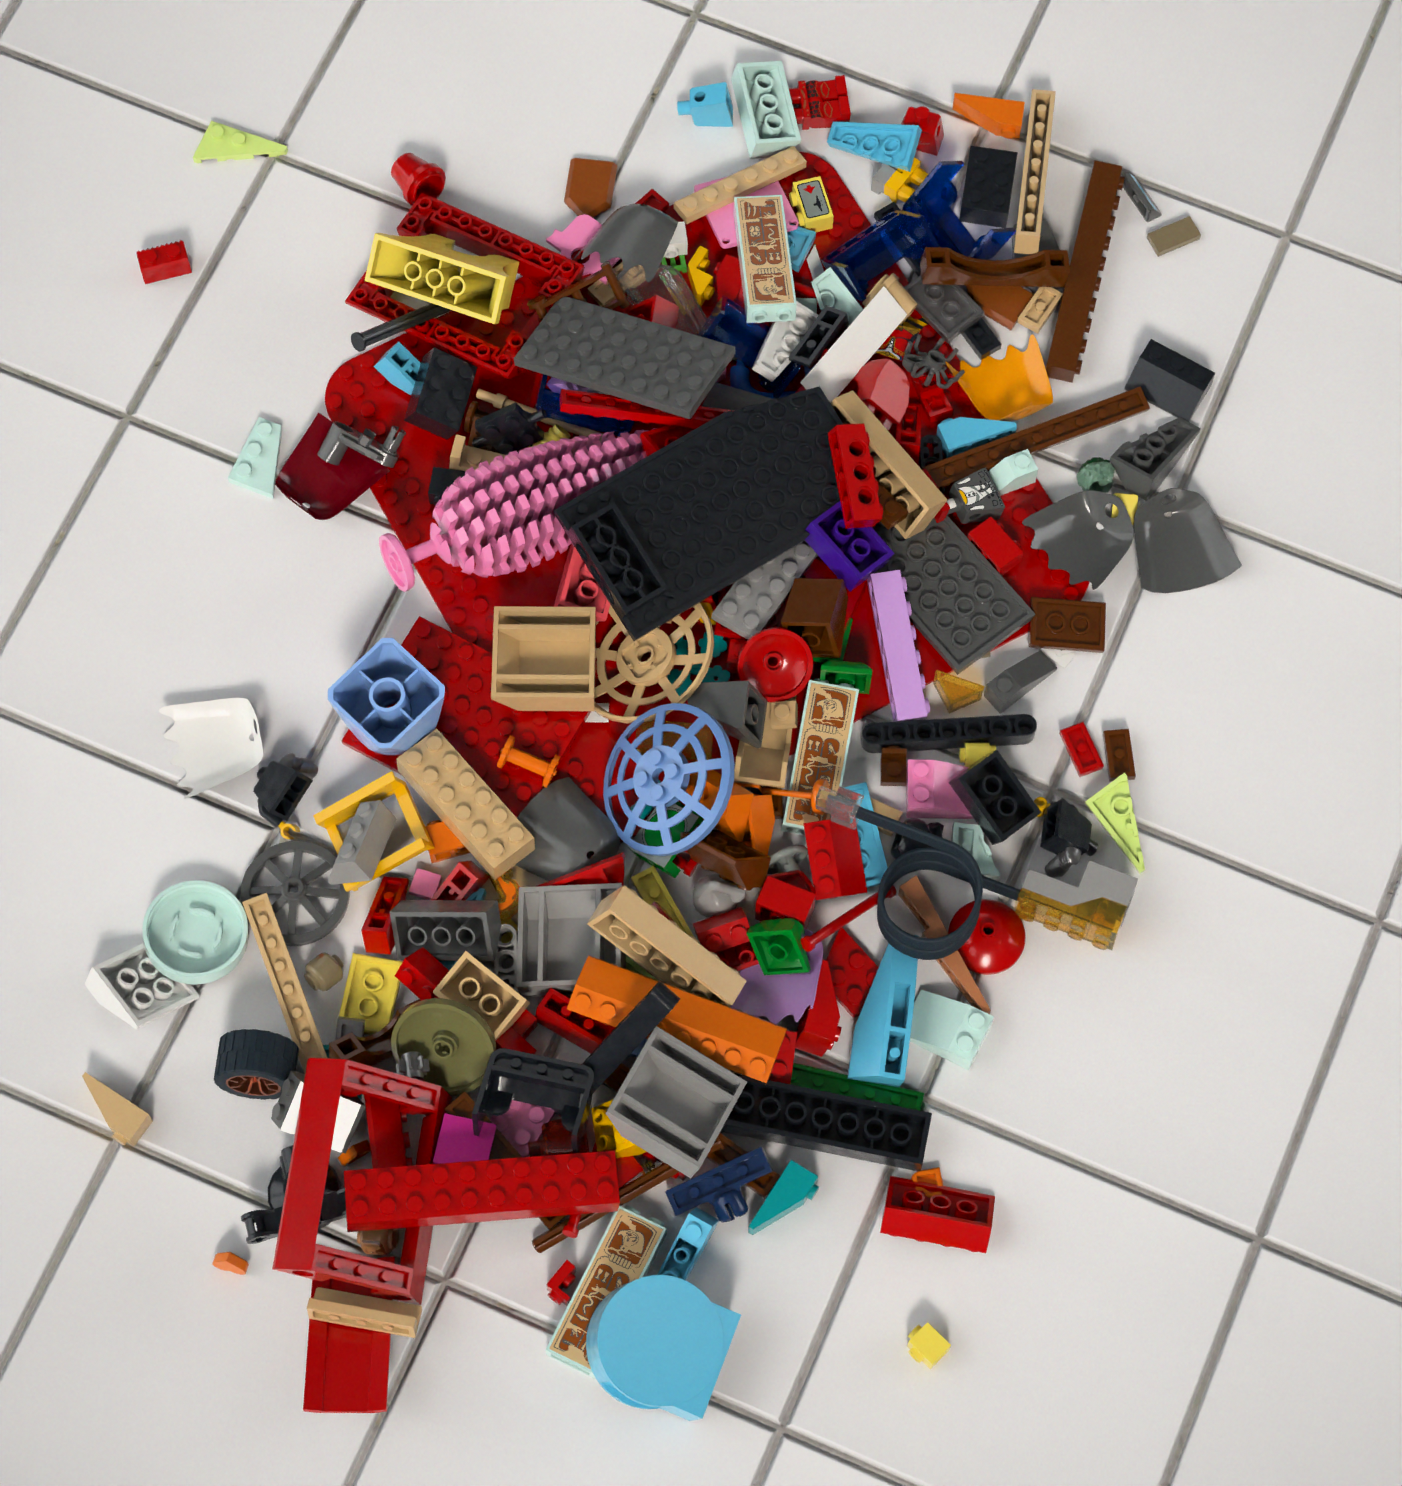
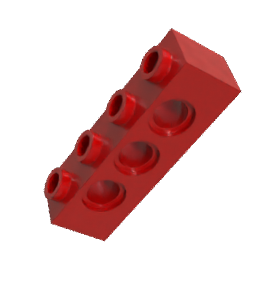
(849, 486)

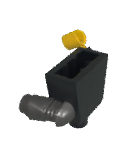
(282, 788)
(1064, 834)

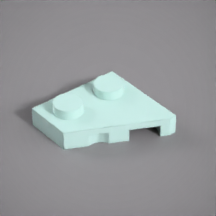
(972, 839)

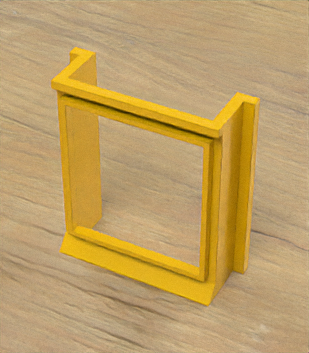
(377, 790)

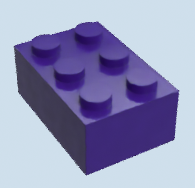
(847, 552)

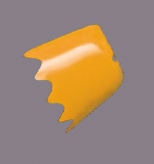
(1008, 386)

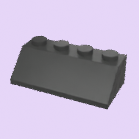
(447, 928)

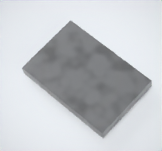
(945, 307)

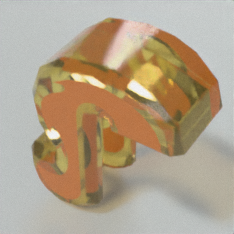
(508, 893)

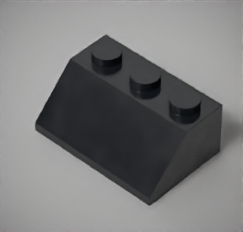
(1170, 380)

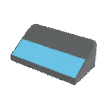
(1140, 198)

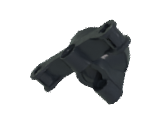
(269, 1220)

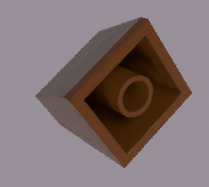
(818, 614)

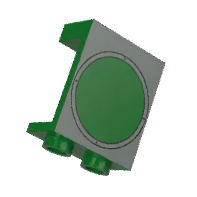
(654, 838)

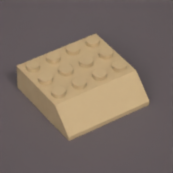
(544, 658)

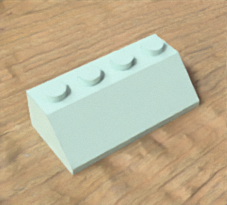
(765, 108)

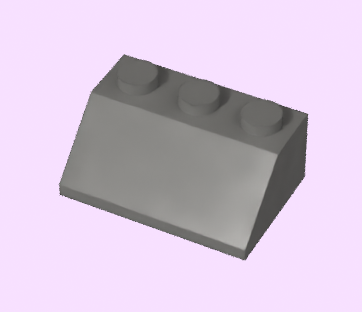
(363, 844)

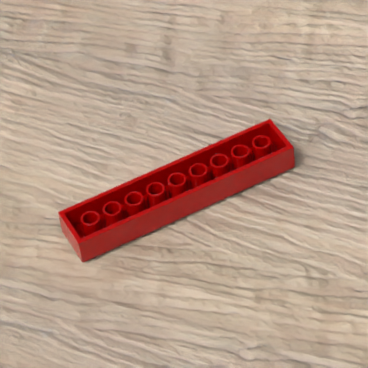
(481, 1191)

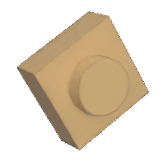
(784, 715)

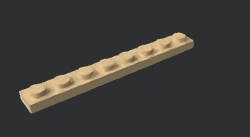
(284, 978)

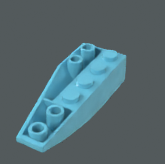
(885, 1022)

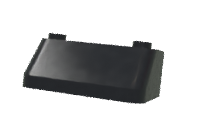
(536, 1082)

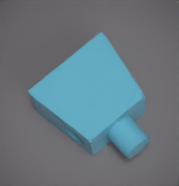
(709, 106)

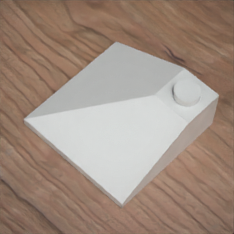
(136, 989)

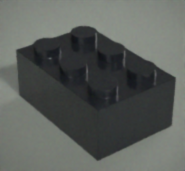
(988, 186)
(440, 393)
(995, 797)

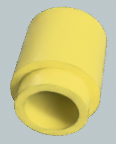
(973, 752)

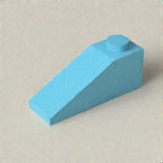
(399, 367)
(968, 433)

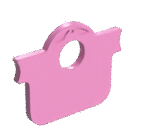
(575, 238)

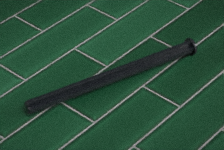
(396, 325)

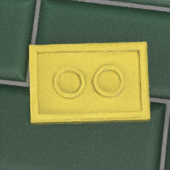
(371, 991)

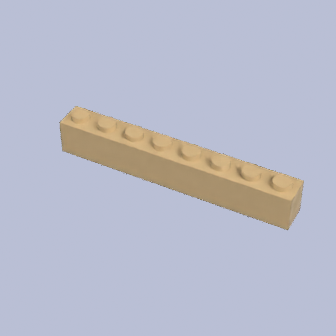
(1034, 172)

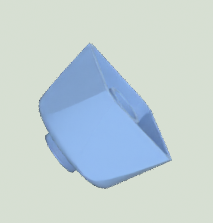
(384, 678)

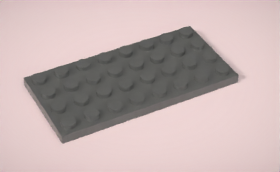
(625, 356)
(954, 592)

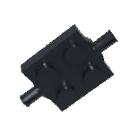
(509, 429)

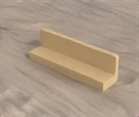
(364, 1312)

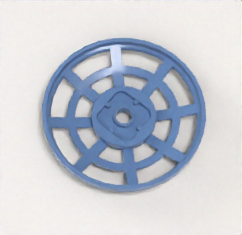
(675, 782)

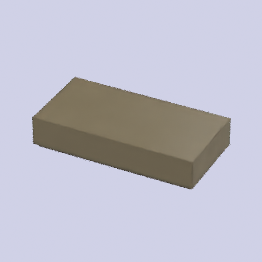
(1173, 236)

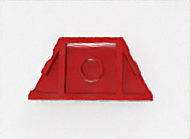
(603, 872)
(850, 972)

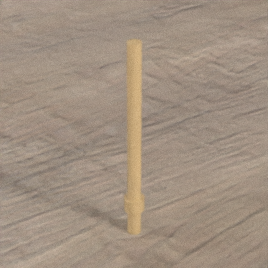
(501, 401)

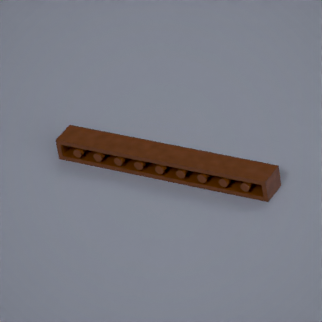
(1083, 273)

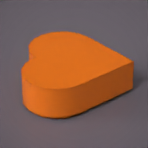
(354, 1152)
(929, 1176)
(230, 1262)

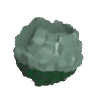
(1096, 475)

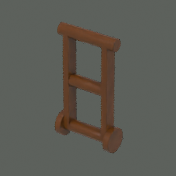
(540, 302)

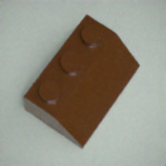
(730, 859)

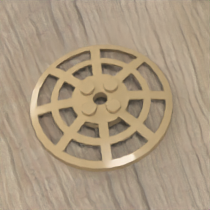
(655, 668)

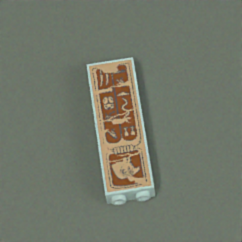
(764, 259)
(820, 748)
(620, 1258)

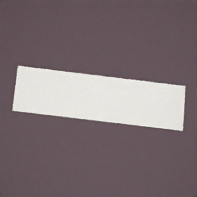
(856, 345)

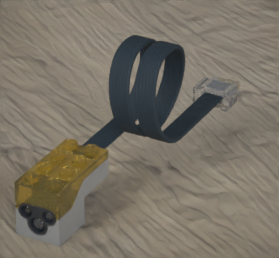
(1084, 912)

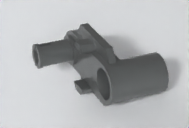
(342, 436)

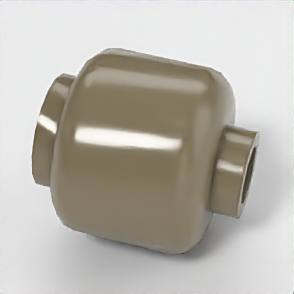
(323, 972)

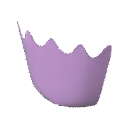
(782, 993)

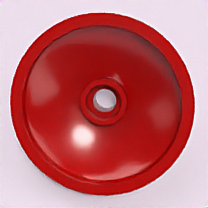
(783, 677)
(992, 952)

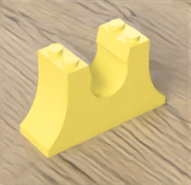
(438, 274)

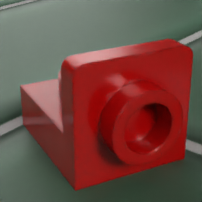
(562, 1278)

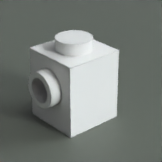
(678, 243)

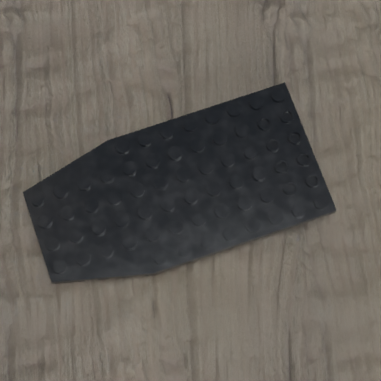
(706, 508)

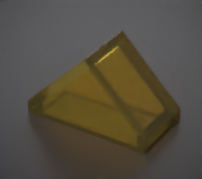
(956, 692)

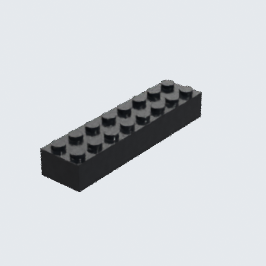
(830, 1123)

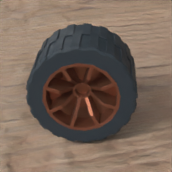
(254, 1063)

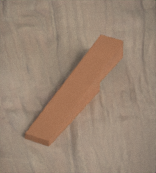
(920, 905)

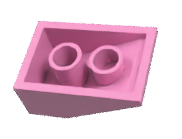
(930, 793)

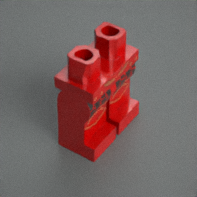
(821, 103)

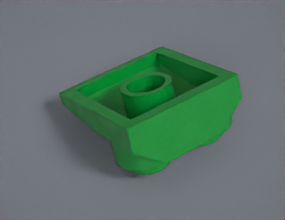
(852, 673)
(779, 946)

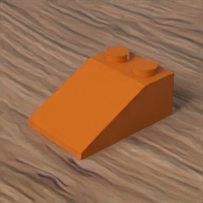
(760, 824)

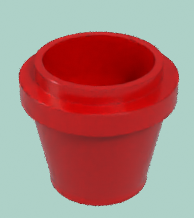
(417, 177)

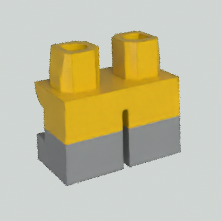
(897, 182)

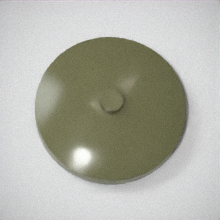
(451, 1039)

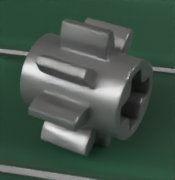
(413, 1065)

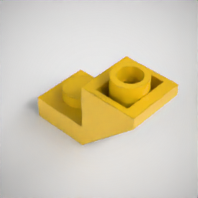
(700, 281)

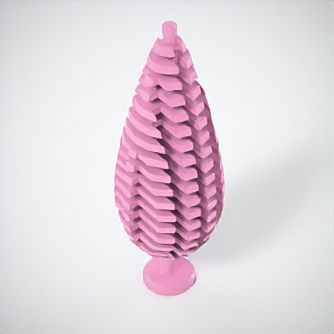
(506, 509)

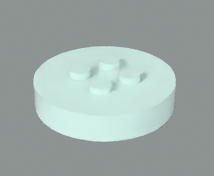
(195, 932)

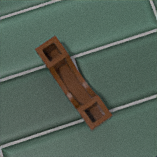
(367, 1049)

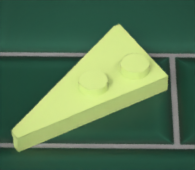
(230, 143)
(1115, 812)

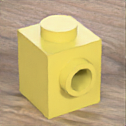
(927, 1345)

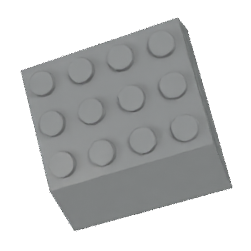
(557, 938)
(674, 1102)

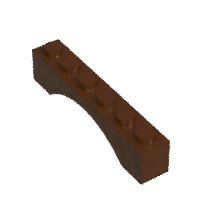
(1040, 269)

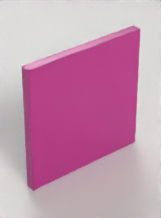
(460, 1144)

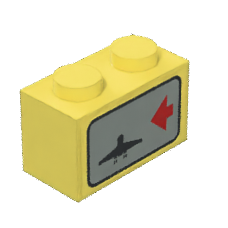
(811, 204)

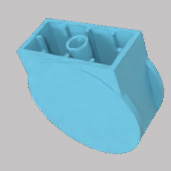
(660, 1345)

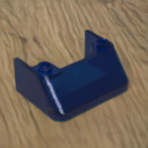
(934, 202)
(878, 248)
(729, 326)
(551, 404)

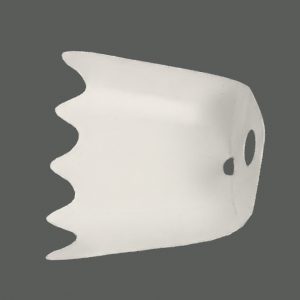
(201, 736)

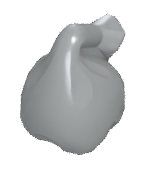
(716, 895)

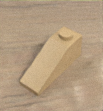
(121, 1115)

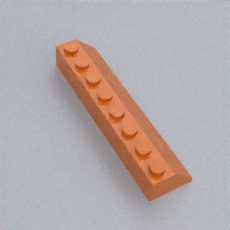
(715, 1030)

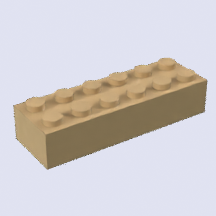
(894, 467)
(465, 804)
(664, 947)

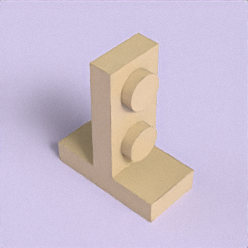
(465, 457)

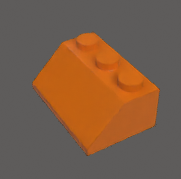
(737, 811)

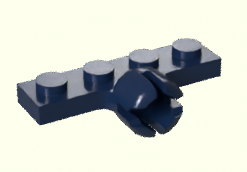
(721, 1186)

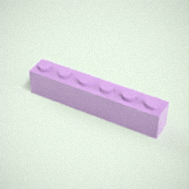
(897, 646)

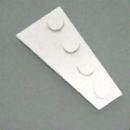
(781, 342)

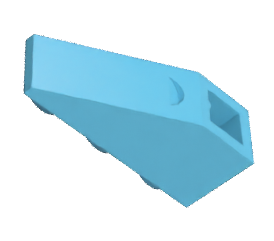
(689, 1244)

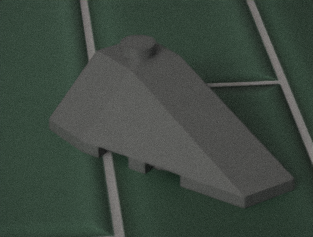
(1150, 459)

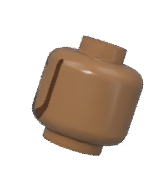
(378, 1241)

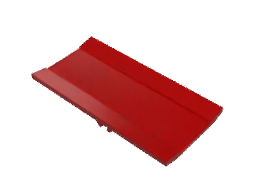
(346, 1363)

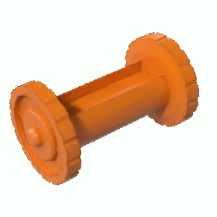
(528, 761)

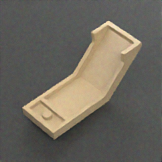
(766, 764)

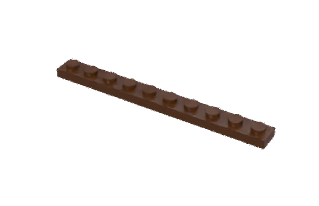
(1040, 436)

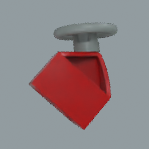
(789, 891)

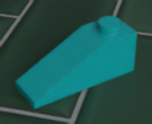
(787, 1195)

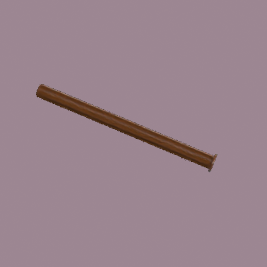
(626, 1194)

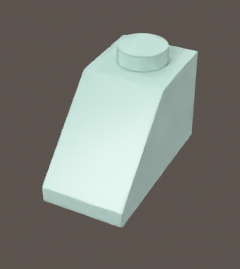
(1014, 472)

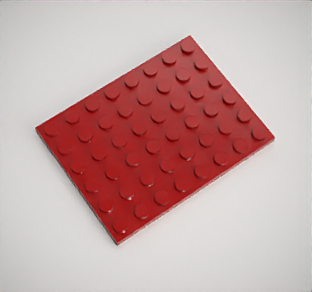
(477, 723)

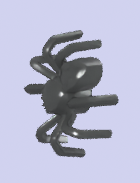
(932, 363)

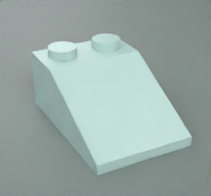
(949, 1028)

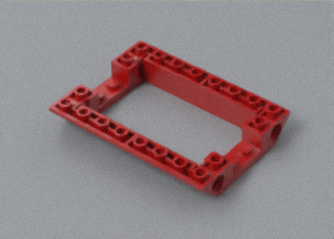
(483, 239)
(308, 1169)

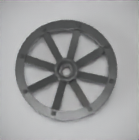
(299, 897)

